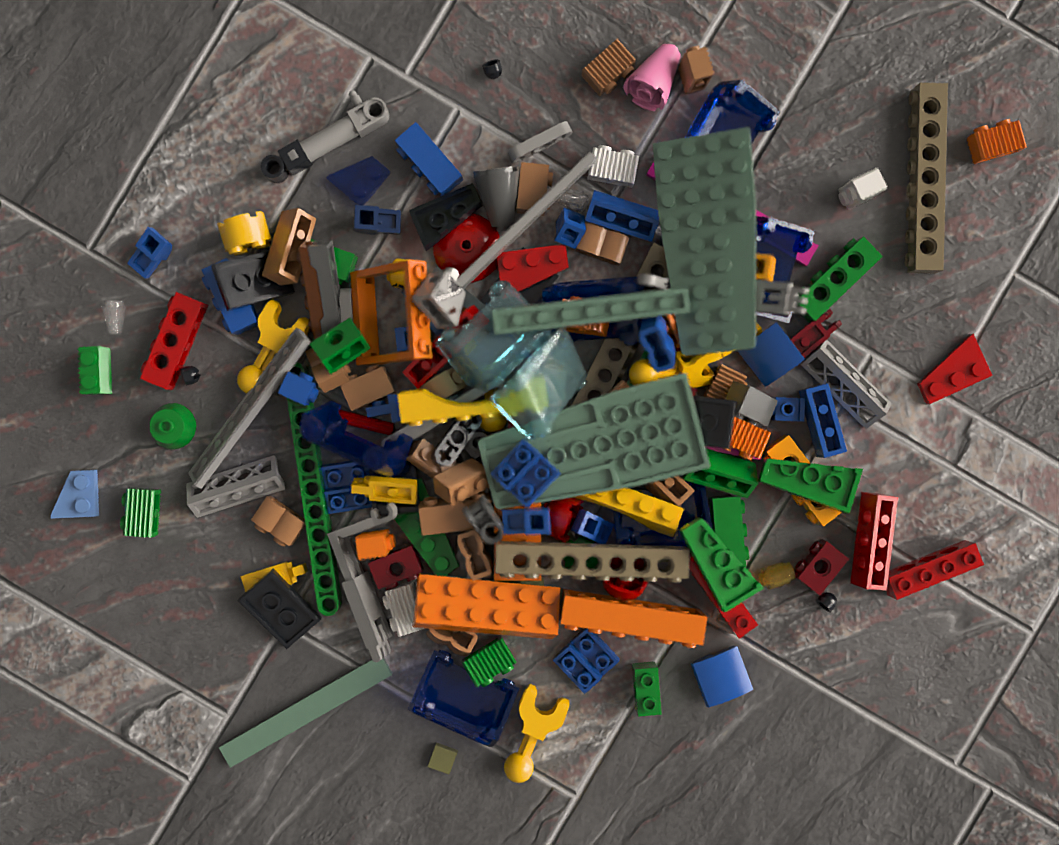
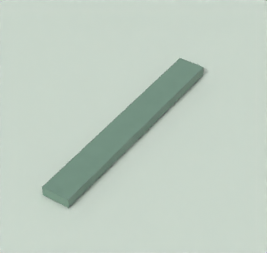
(590, 310)
(304, 711)

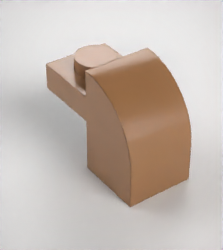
(445, 384)

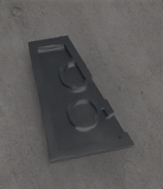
(444, 214)

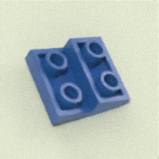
(772, 355)
(525, 473)
(337, 484)
(586, 659)
(721, 676)

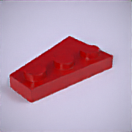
(531, 265)
(957, 371)

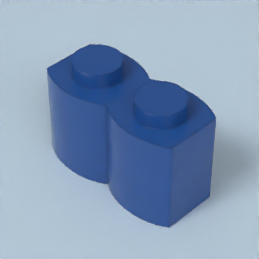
(658, 343)

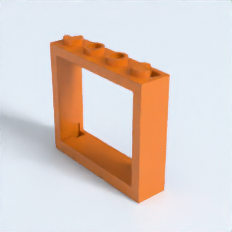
(366, 314)

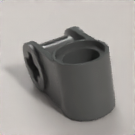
(470, 450)
(483, 515)

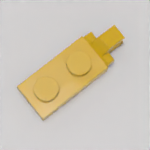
(386, 489)
(285, 569)

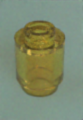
(776, 575)

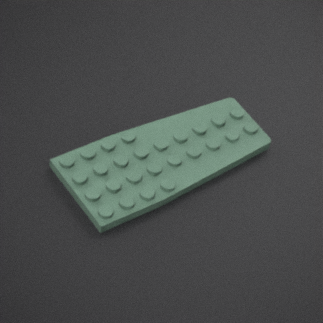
(710, 237)
(611, 442)

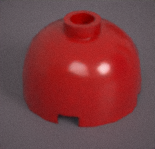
(562, 515)
(622, 589)

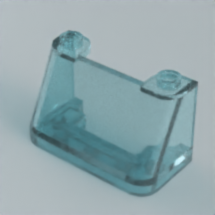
(487, 358)
(543, 385)

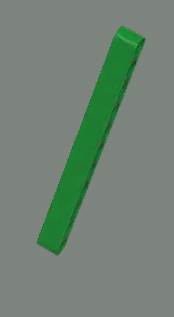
(308, 501)

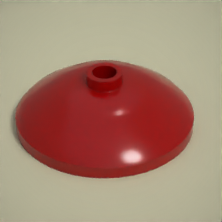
(479, 233)

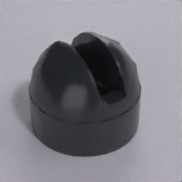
(492, 69)
(190, 375)
(827, 601)

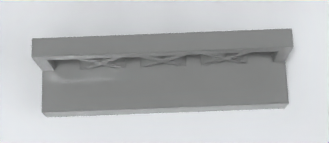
(853, 379)
(234, 490)

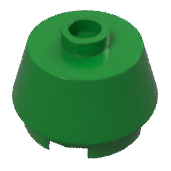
(172, 426)

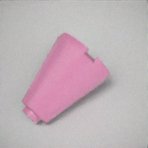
(654, 78)

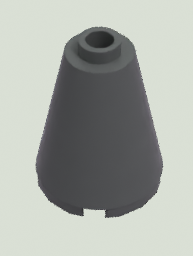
(499, 195)

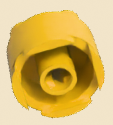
(244, 232)

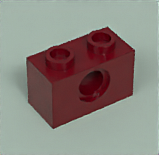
(832, 561)
(382, 571)

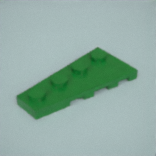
(818, 483)
(433, 548)
(722, 571)

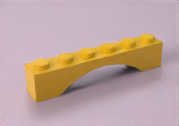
(423, 405)
(641, 507)

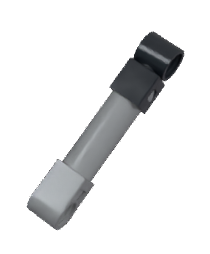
(300, 155)

